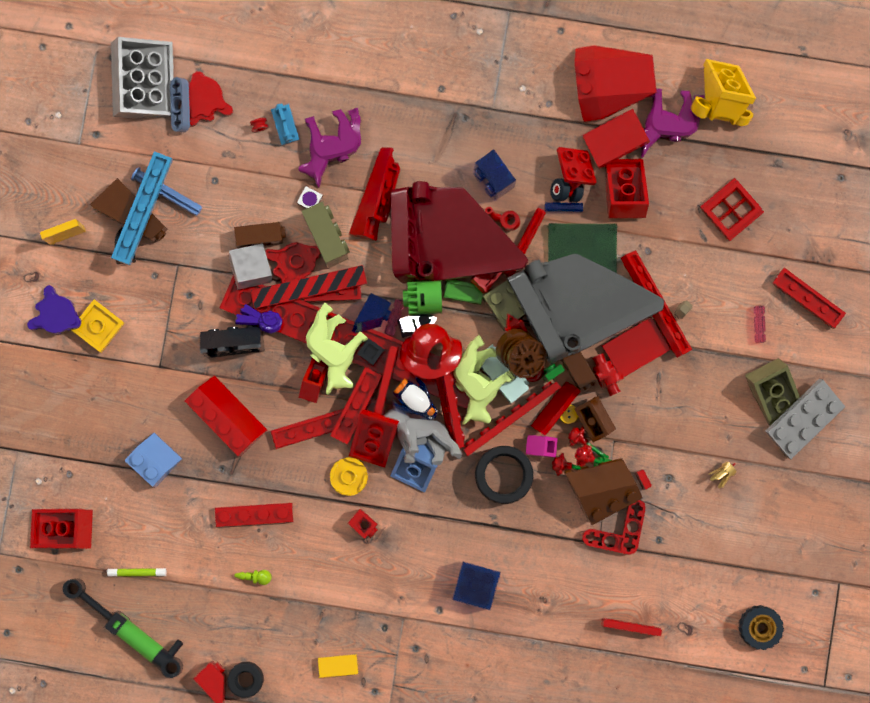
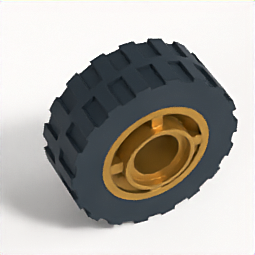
(771, 633)

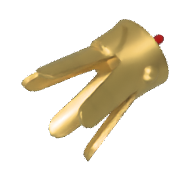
(727, 470)

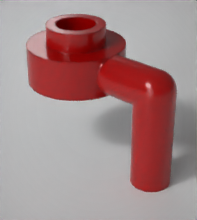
(505, 218)

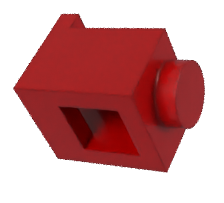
(356, 522)

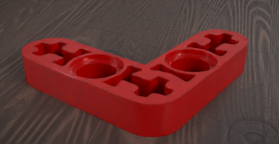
(620, 539)

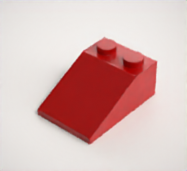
(626, 189)
(61, 528)

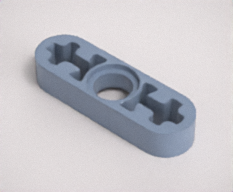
(176, 118)

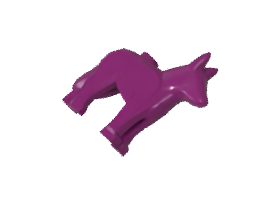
(667, 124)
(331, 148)

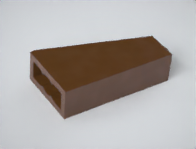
(116, 204)

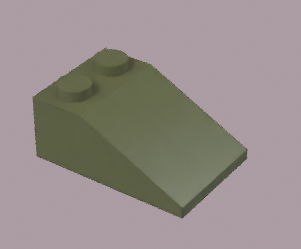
(773, 389)

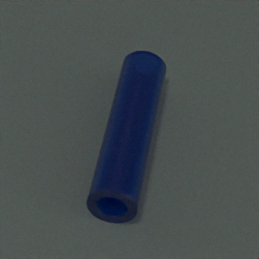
(563, 207)

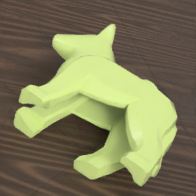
(332, 353)
(477, 385)

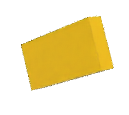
(338, 665)

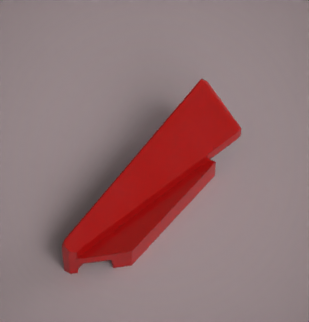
(377, 196)

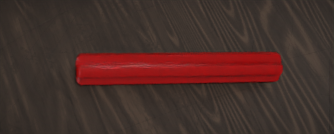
(529, 234)

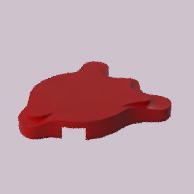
(206, 99)
(293, 261)

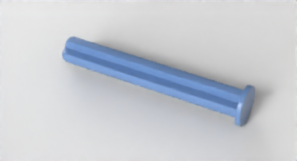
(171, 195)

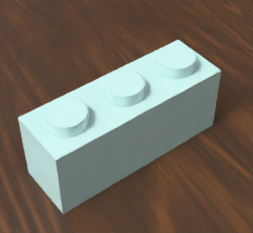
(511, 391)

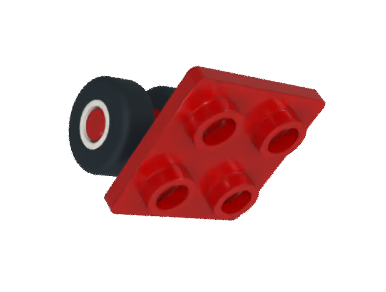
(576, 170)

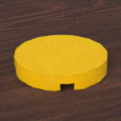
(348, 476)

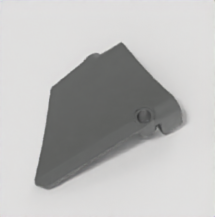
(578, 303)

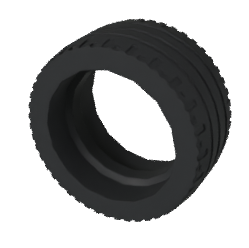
(525, 464)

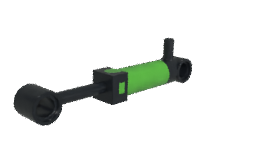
(121, 626)

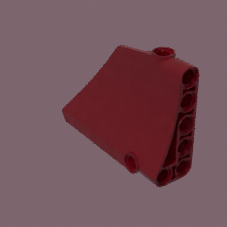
(446, 233)

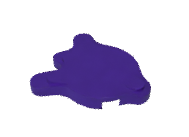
(56, 313)

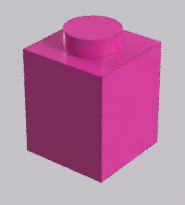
(541, 446)

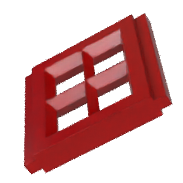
(721, 196)

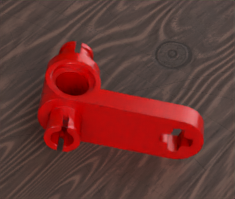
(607, 374)

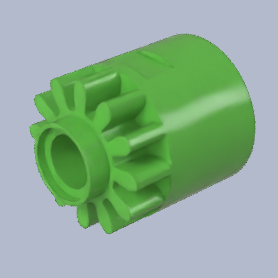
(423, 297)

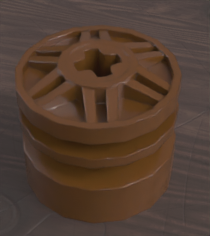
(521, 353)

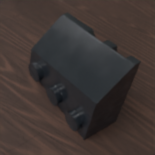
(231, 341)

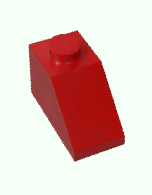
(313, 381)
(213, 681)

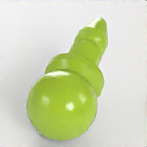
(262, 577)

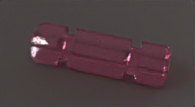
(395, 315)
(759, 324)

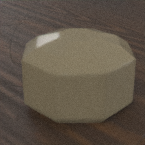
(682, 309)

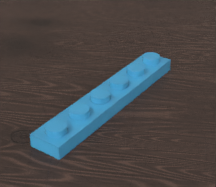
(142, 208)

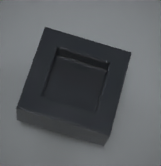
(370, 351)

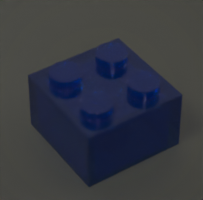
(494, 175)
(476, 585)

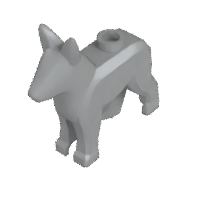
(420, 432)

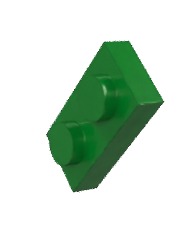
(551, 372)

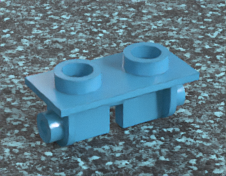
(284, 124)

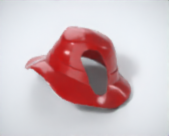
(417, 348)

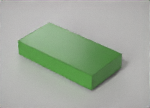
(463, 292)

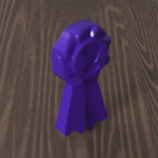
(267, 321)

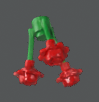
(583, 454)

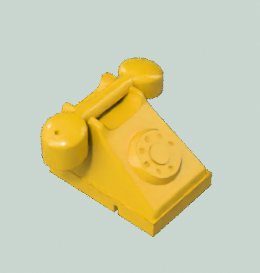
(725, 94)

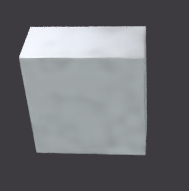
(250, 266)

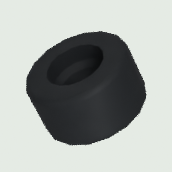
(236, 688)

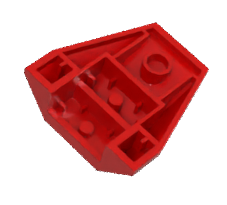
(611, 80)

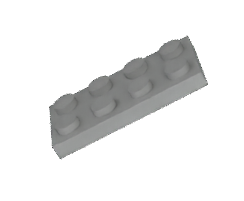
(805, 418)

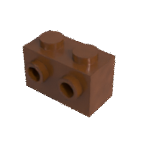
(595, 419)

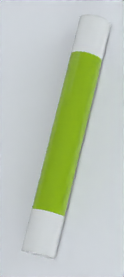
(137, 572)

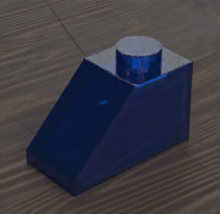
(372, 314)

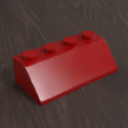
(226, 415)

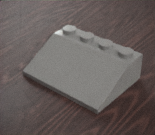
(141, 77)

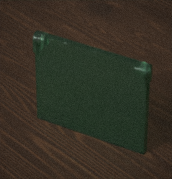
(590, 241)

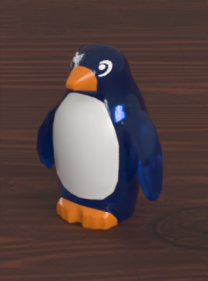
(415, 399)

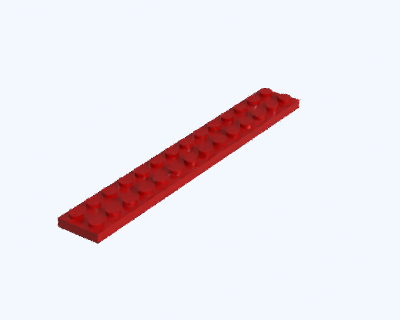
(299, 316)

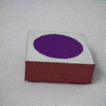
(309, 198)

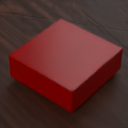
(643, 479)

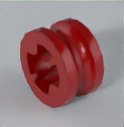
(259, 125)

